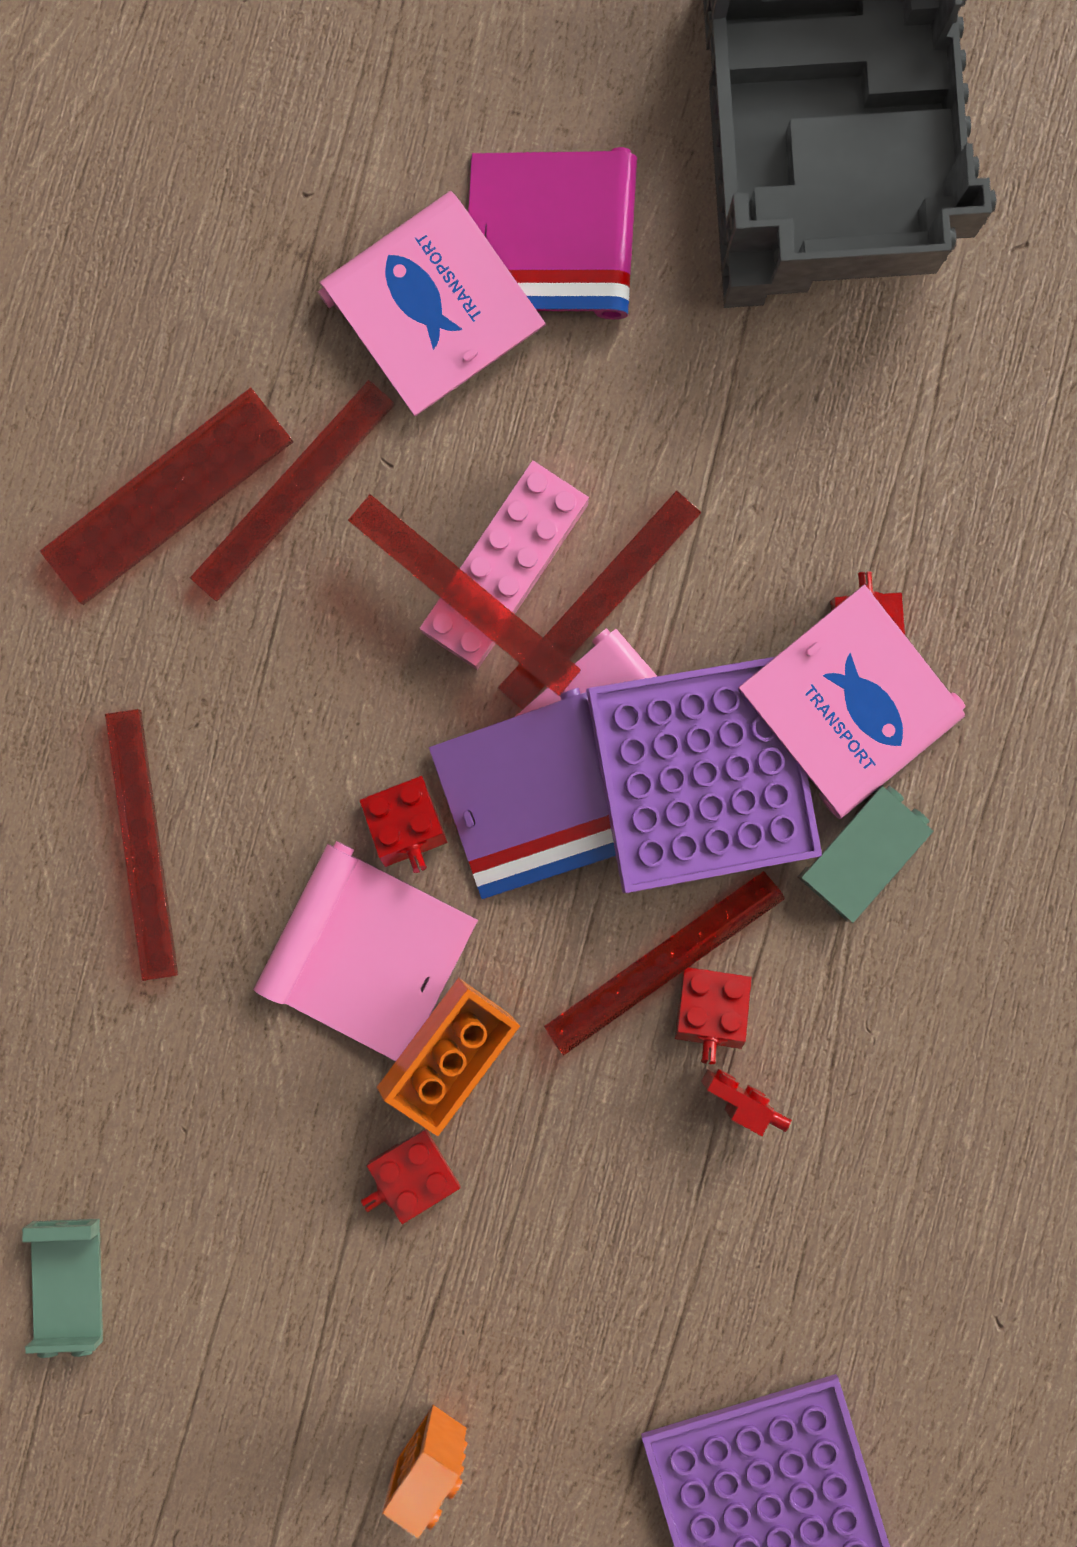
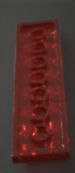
(166, 496)

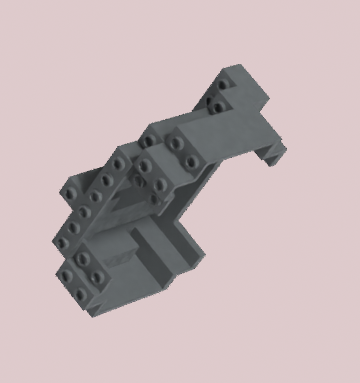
(839, 141)

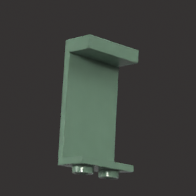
(867, 853)
(65, 1286)

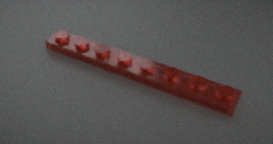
(292, 490)
(608, 591)
(464, 595)
(141, 844)
(664, 962)

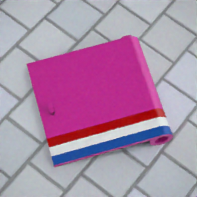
(560, 224)

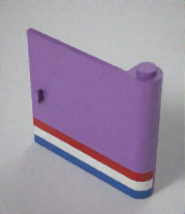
(531, 795)

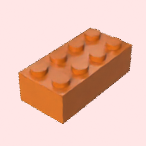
(447, 1057)
(426, 1473)

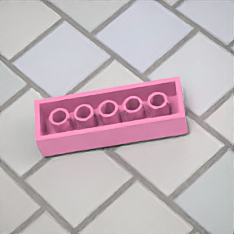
(510, 556)

